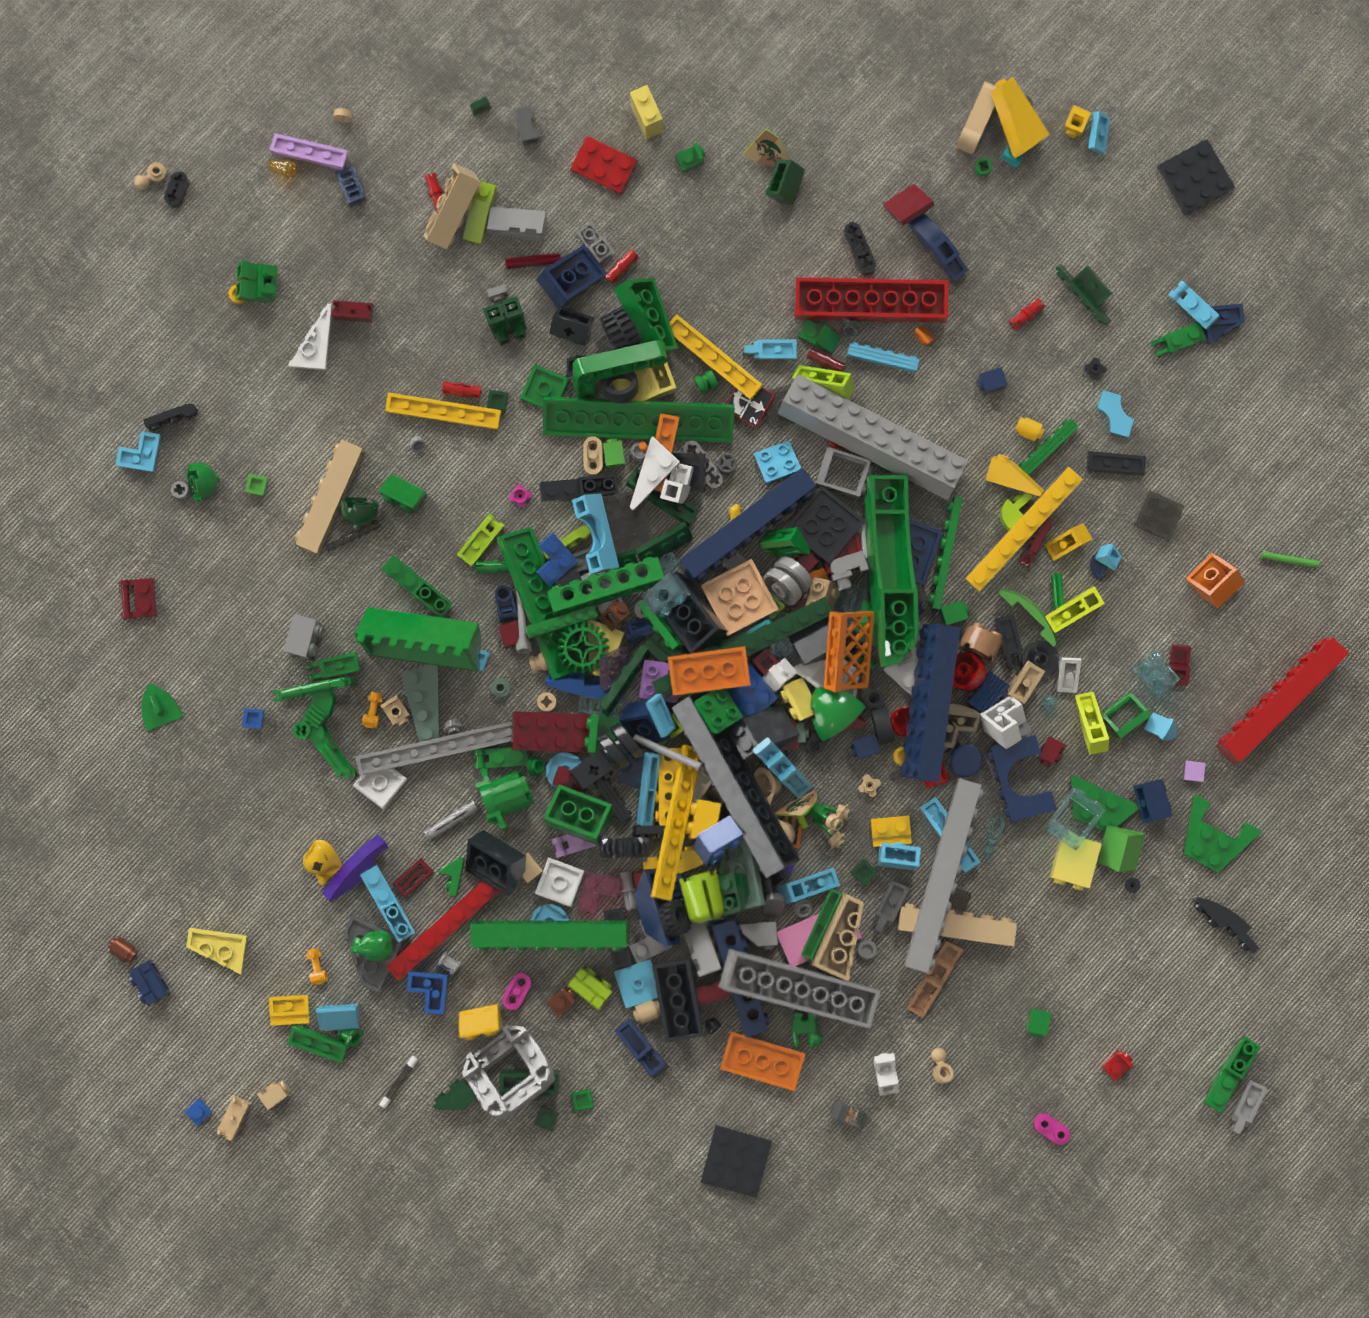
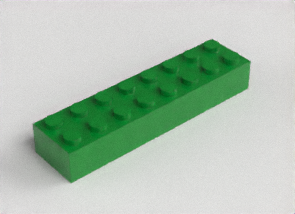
(550, 933)

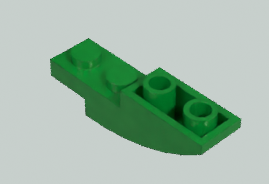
(416, 586)
(1230, 1074)

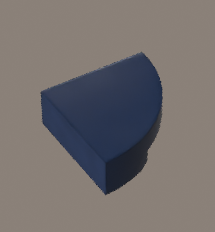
(1097, 568)

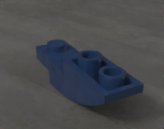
(939, 245)

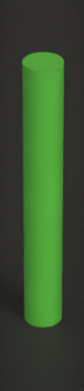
(1290, 559)

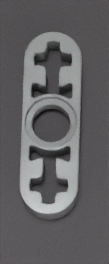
(715, 473)

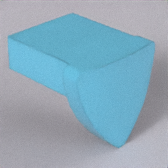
(1161, 727)

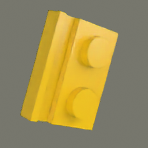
(891, 830)
(289, 1010)

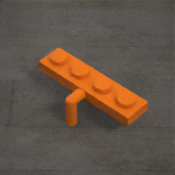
(666, 436)

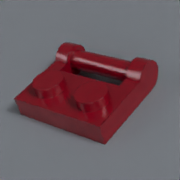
(144, 598)

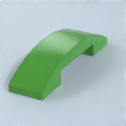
(1013, 596)

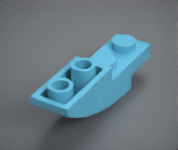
(387, 903)

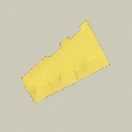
(221, 947)

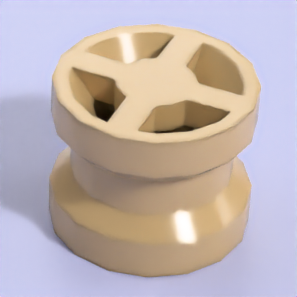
(537, 663)
(547, 702)

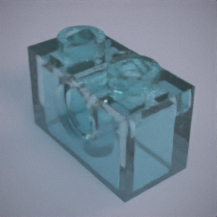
(656, 595)

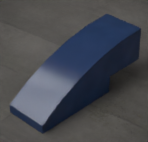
(641, 1048)

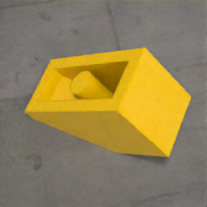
(1068, 541)

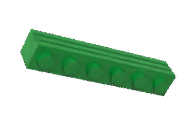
(1049, 446)
(561, 622)
(821, 924)

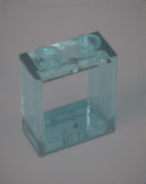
(1064, 833)

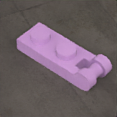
(575, 845)

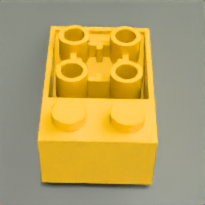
(479, 1021)

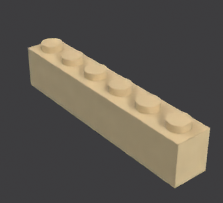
(328, 500)
(965, 926)

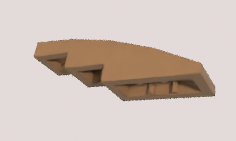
(935, 978)

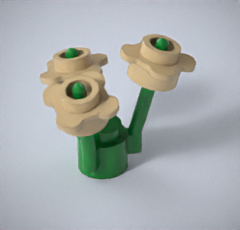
(833, 822)

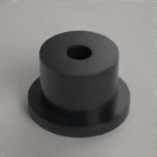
(1136, 885)

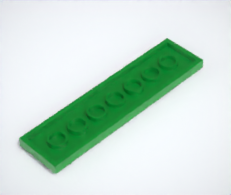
(523, 560)

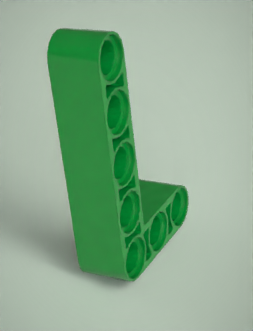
(615, 363)

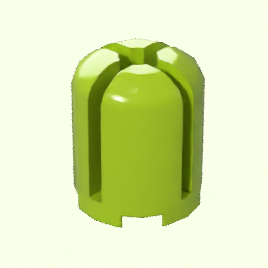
(702, 897)

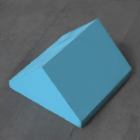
(338, 1016)

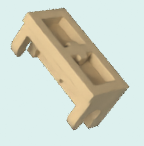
(233, 1118)

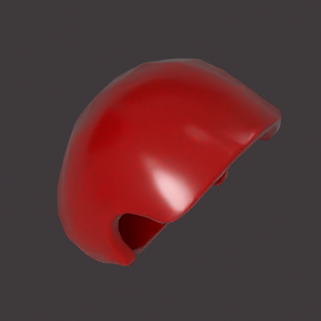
(900, 720)

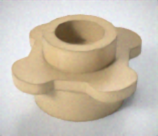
(874, 784)

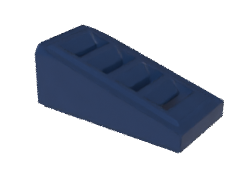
(356, 199)

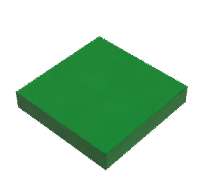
(543, 384)

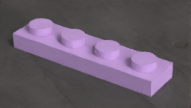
(309, 151)

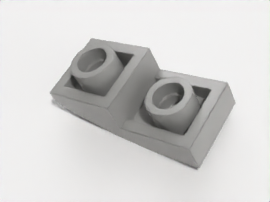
(594, 241)

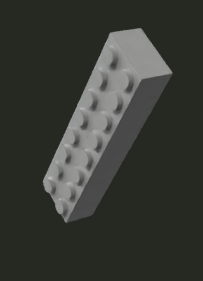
(799, 988)

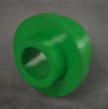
(535, 766)

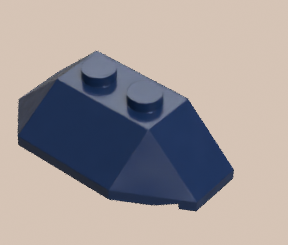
(648, 910)

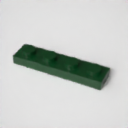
(682, 512)
(627, 676)

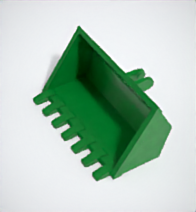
(420, 639)

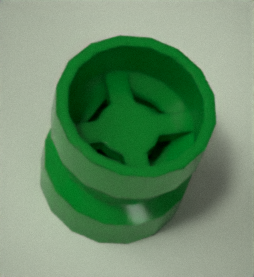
(701, 382)

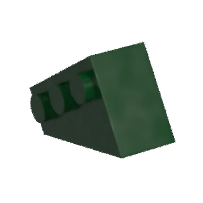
(512, 1077)

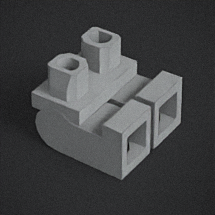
(842, 567)

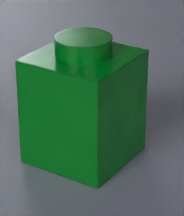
(954, 613)
(1038, 1022)

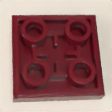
(908, 204)

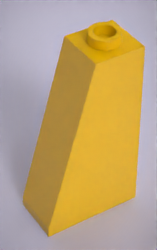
(1017, 117)

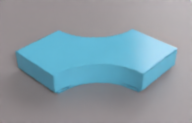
(1111, 406)

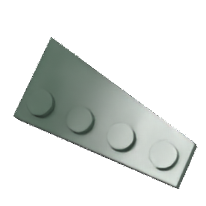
(423, 697)
(743, 862)

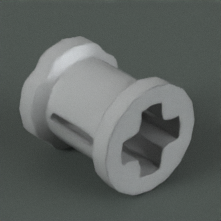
(448, 964)

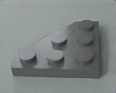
(370, 973)

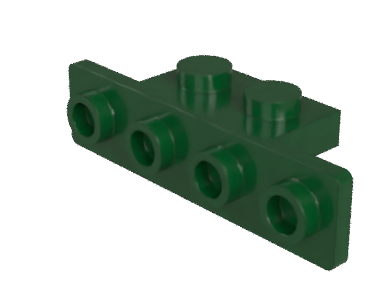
(1089, 288)

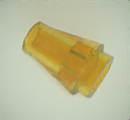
(283, 167)

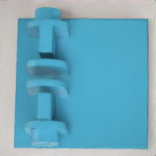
(777, 462)

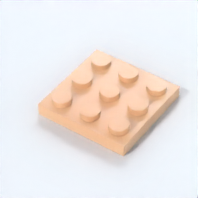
(739, 597)

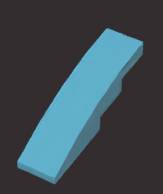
(782, 768)
(936, 816)

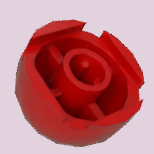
(969, 671)

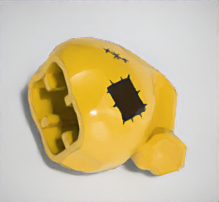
(322, 861)

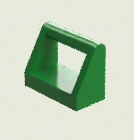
(784, 537)
(1130, 725)

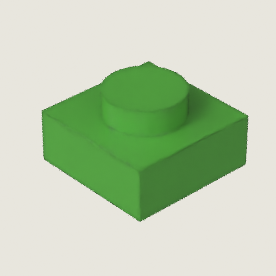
(256, 485)

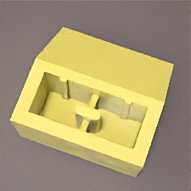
(799, 699)

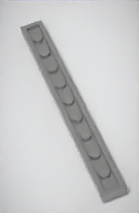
(434, 748)

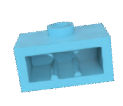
(899, 856)

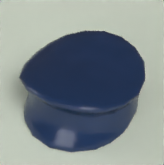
(966, 760)

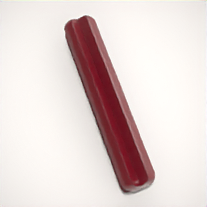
(533, 260)

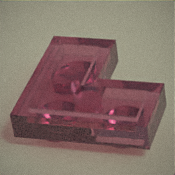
(593, 887)

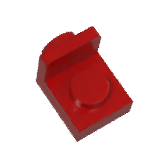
(1117, 1064)

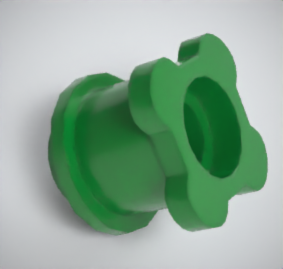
(350, 1036)

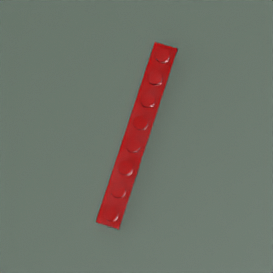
(441, 930)

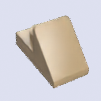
(1025, 682)

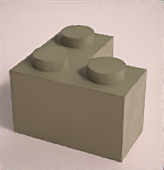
(960, 718)

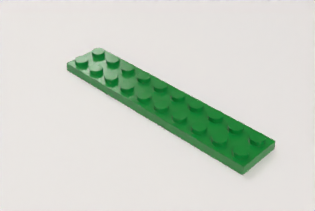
(636, 419)

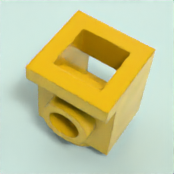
(1077, 116)

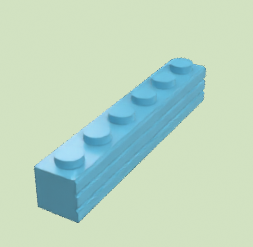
(881, 357)
(648, 789)

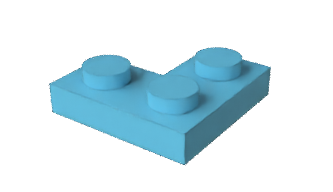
(143, 458)

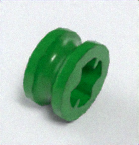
(977, 167)

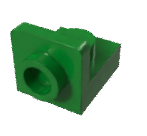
(691, 157)

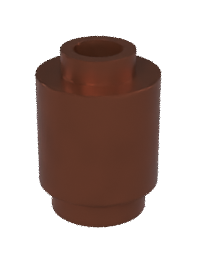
(122, 950)

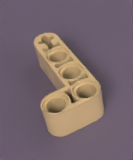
(977, 120)

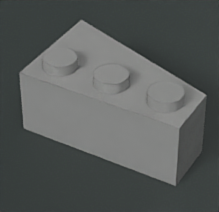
(518, 223)
(702, 948)

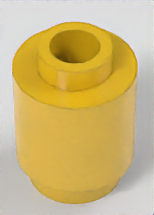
(1029, 429)

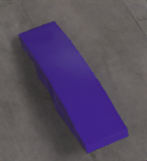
(350, 871)

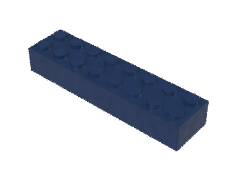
(745, 526)
(930, 702)

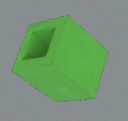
(613, 453)

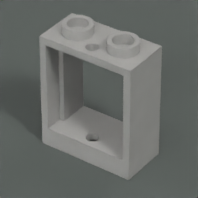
(830, 452)

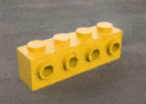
(663, 796)

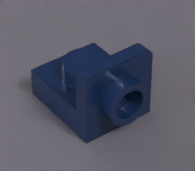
(638, 628)

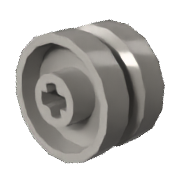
(787, 580)

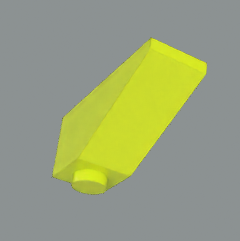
(1074, 609)
(1092, 723)

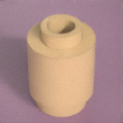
(647, 1011)

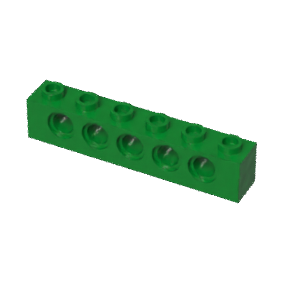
(599, 595)

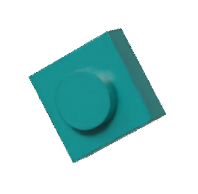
(1008, 157)

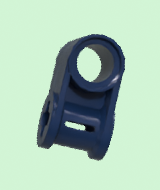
(505, 605)

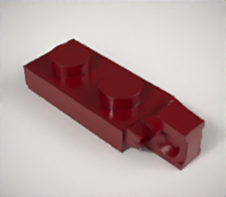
(1035, 543)

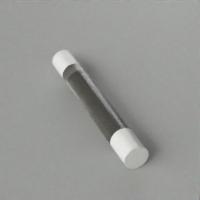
(399, 1081)

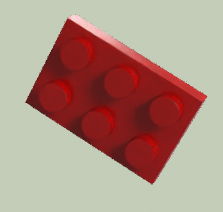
(603, 165)

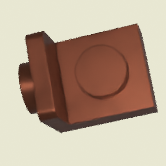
(562, 1000)

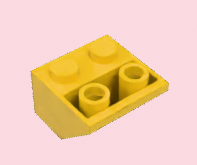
(704, 816)

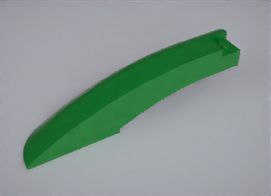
(891, 567)

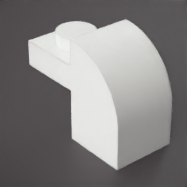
(677, 487)
(780, 675)
(886, 1074)

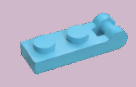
(1195, 305)

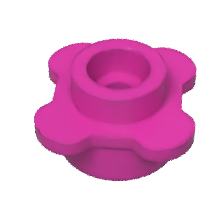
(515, 496)

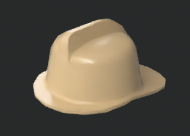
(768, 782)

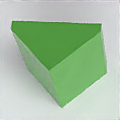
(1121, 848)

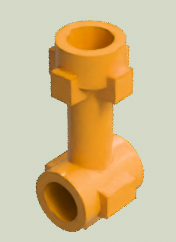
(371, 720)
(318, 976)

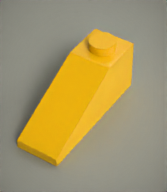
(1011, 475)

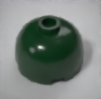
(358, 511)

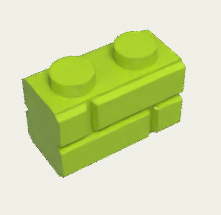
(590, 987)

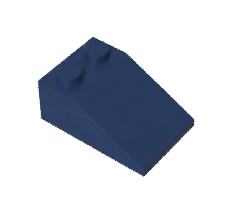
(571, 276)

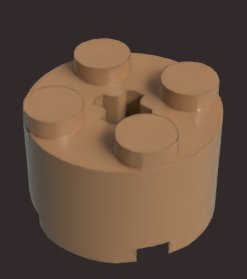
(981, 642)

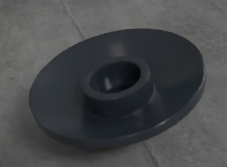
(1048, 656)

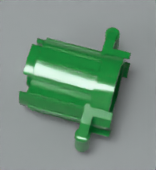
(504, 796)

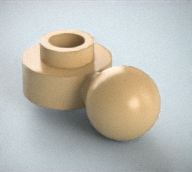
(142, 182)
(938, 1055)

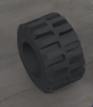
(620, 329)

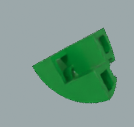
(833, 711)

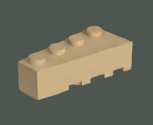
(452, 206)
(840, 938)

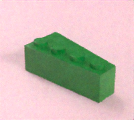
(646, 311)

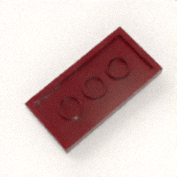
(549, 731)

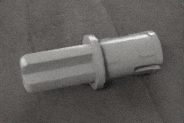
(628, 890)

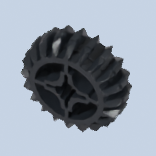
(624, 847)

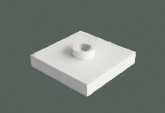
(380, 786)
(559, 882)

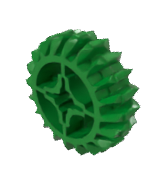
(574, 647)

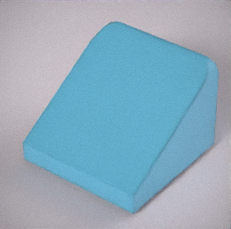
(1109, 556)

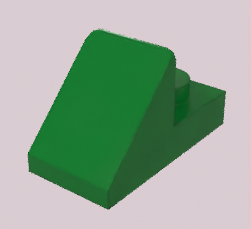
(819, 336)
(454, 869)

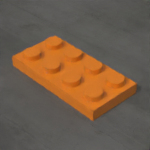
(709, 671)
(762, 1061)

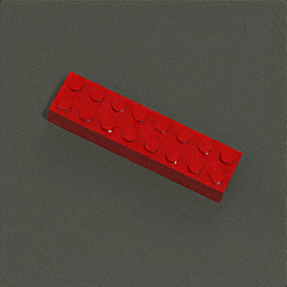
(871, 300)
(1282, 700)

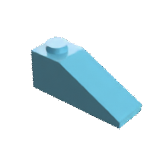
(808, 885)

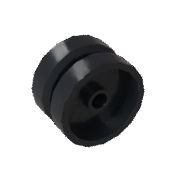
(620, 746)

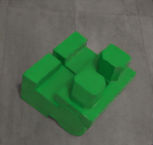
(256, 282)

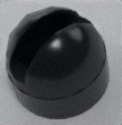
(712, 1025)

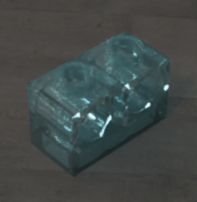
(1158, 672)

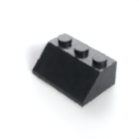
(494, 862)

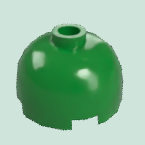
(202, 480)

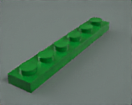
(943, 561)

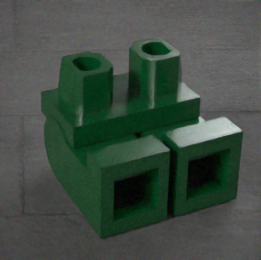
(508, 322)

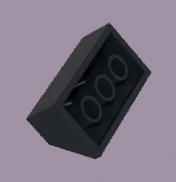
(695, 620)
(678, 1000)

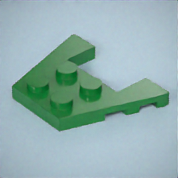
(1210, 845)

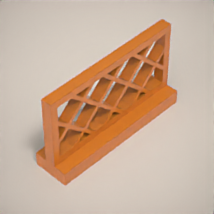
(837, 651)

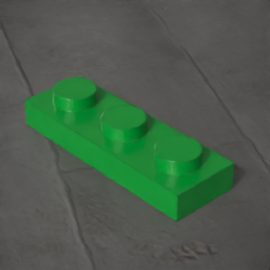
(661, 627)
(317, 1043)

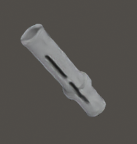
(471, 808)

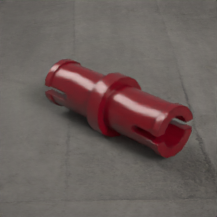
(825, 360)

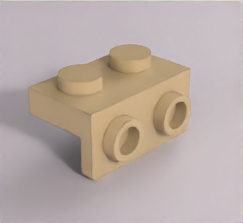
(823, 588)

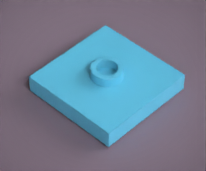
(636, 983)

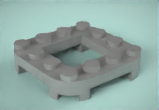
(478, 1063)

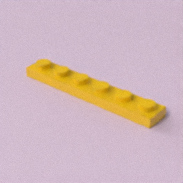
(714, 357)
(443, 411)

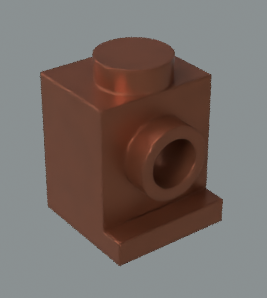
(618, 611)

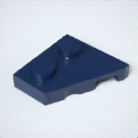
(1230, 318)

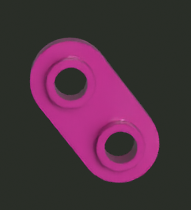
(517, 991)
(1051, 1129)

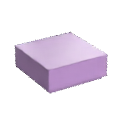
(1194, 771)

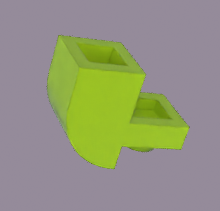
(1010, 512)

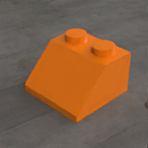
(1215, 580)

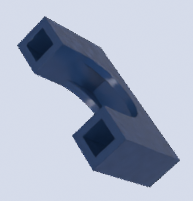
(1018, 806)

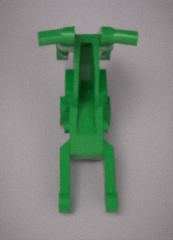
(317, 717)

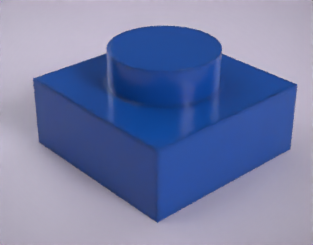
(253, 718)
(198, 1111)

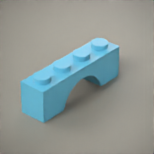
(592, 512)

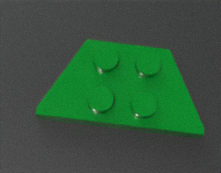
(1116, 808)

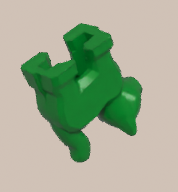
(806, 1026)

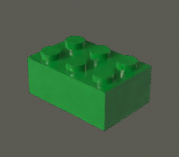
(578, 815)

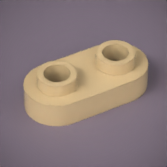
(593, 456)

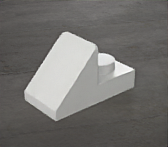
(1068, 674)

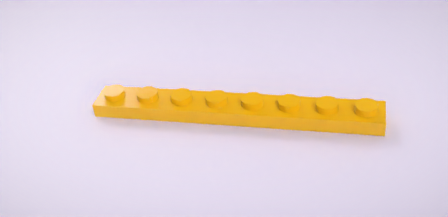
(1023, 529)
(675, 827)

